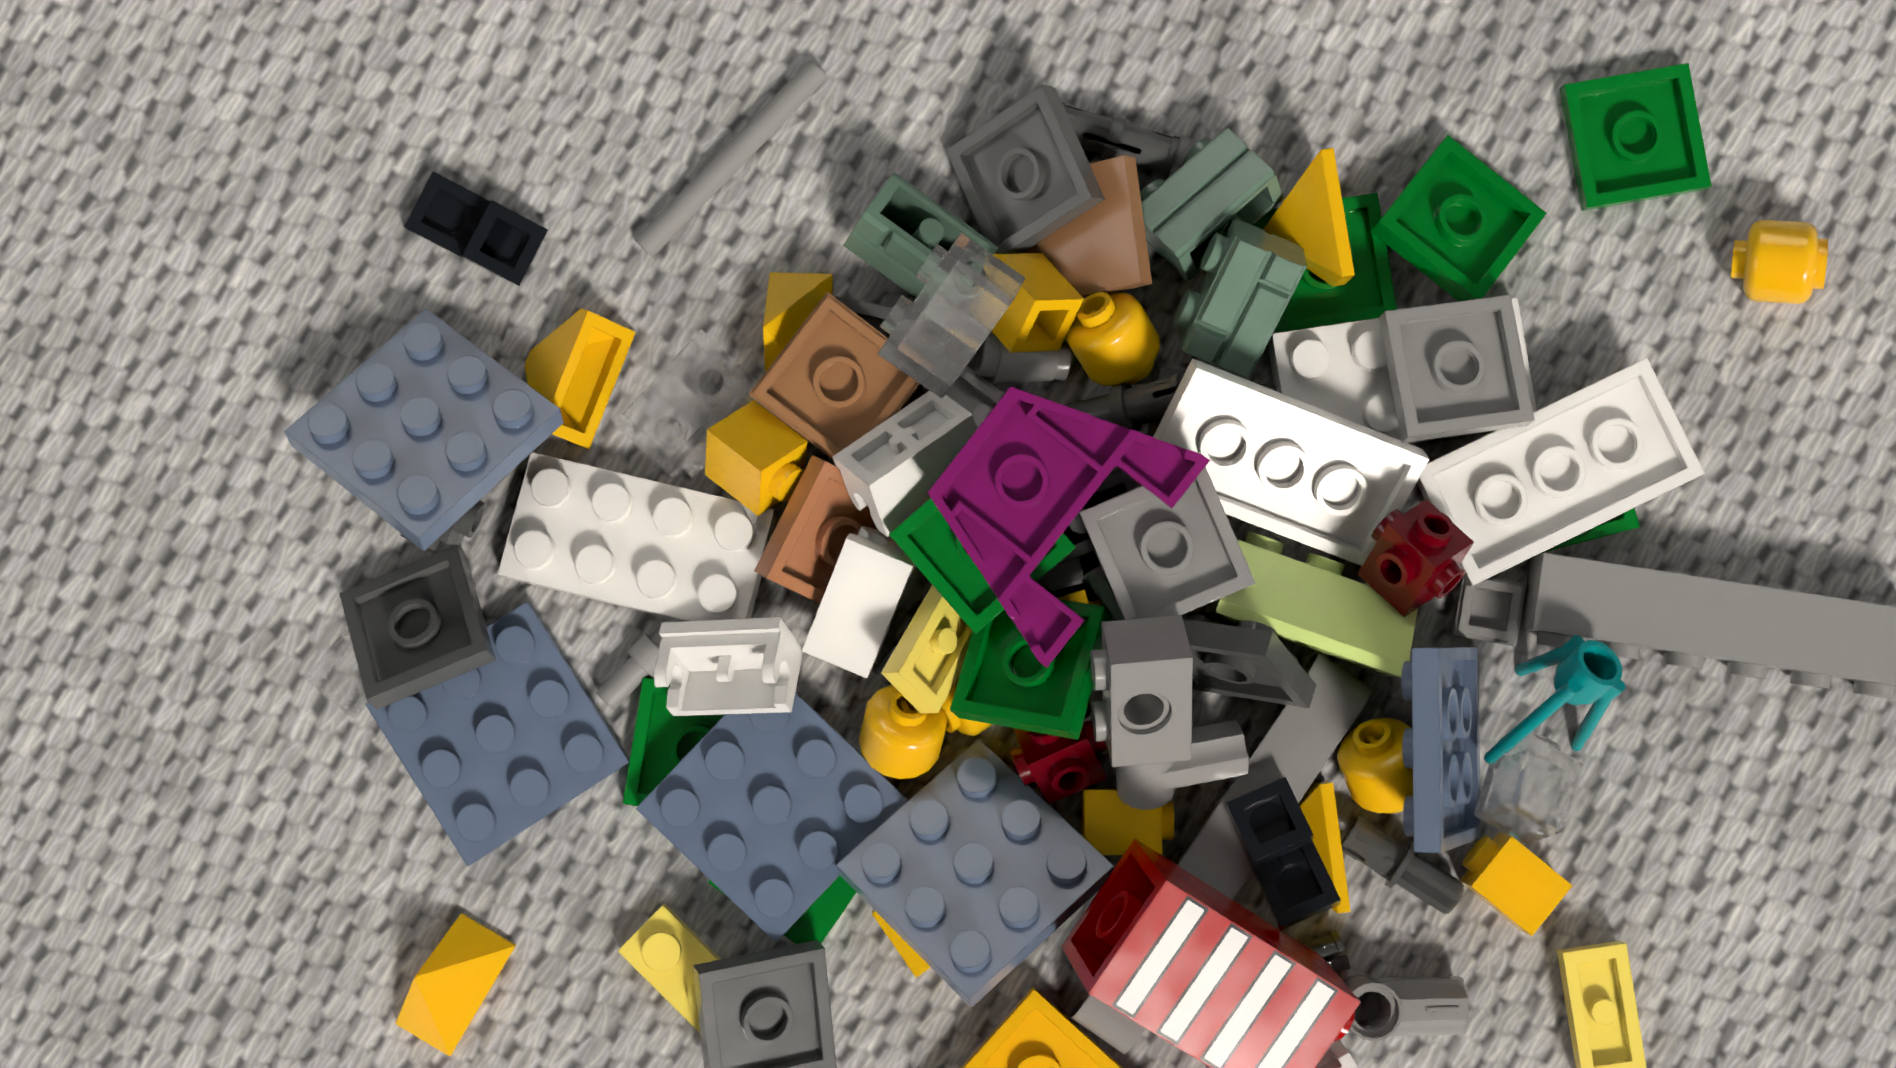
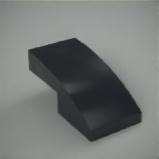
(475, 228)
(1282, 853)

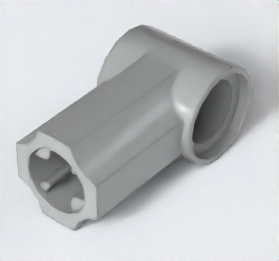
(1216, 754)
(1412, 1006)

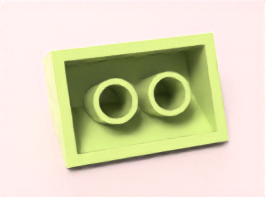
(1319, 608)

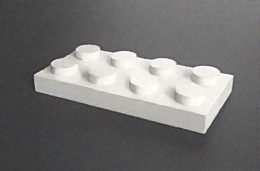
(1347, 371)
(1290, 461)
(1563, 471)
(635, 542)

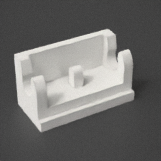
(904, 458)
(860, 602)
(728, 666)

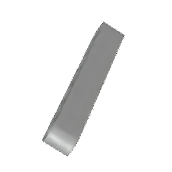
(1292, 749)

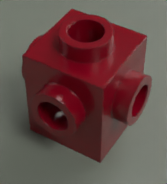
(1427, 553)
(1059, 763)

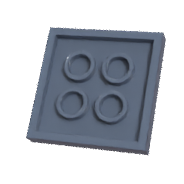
(424, 428)
(503, 738)
(1442, 747)
(771, 809)
(975, 872)

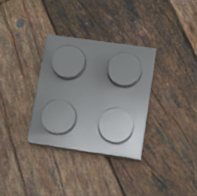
(1456, 368)
(1167, 557)

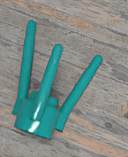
(1585, 675)

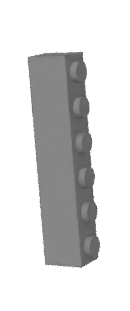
(1712, 620)

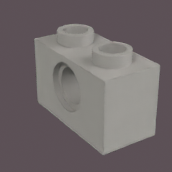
(1144, 689)

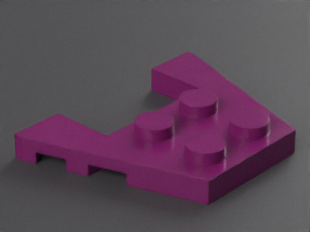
(1025, 484)

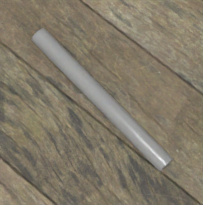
(731, 158)

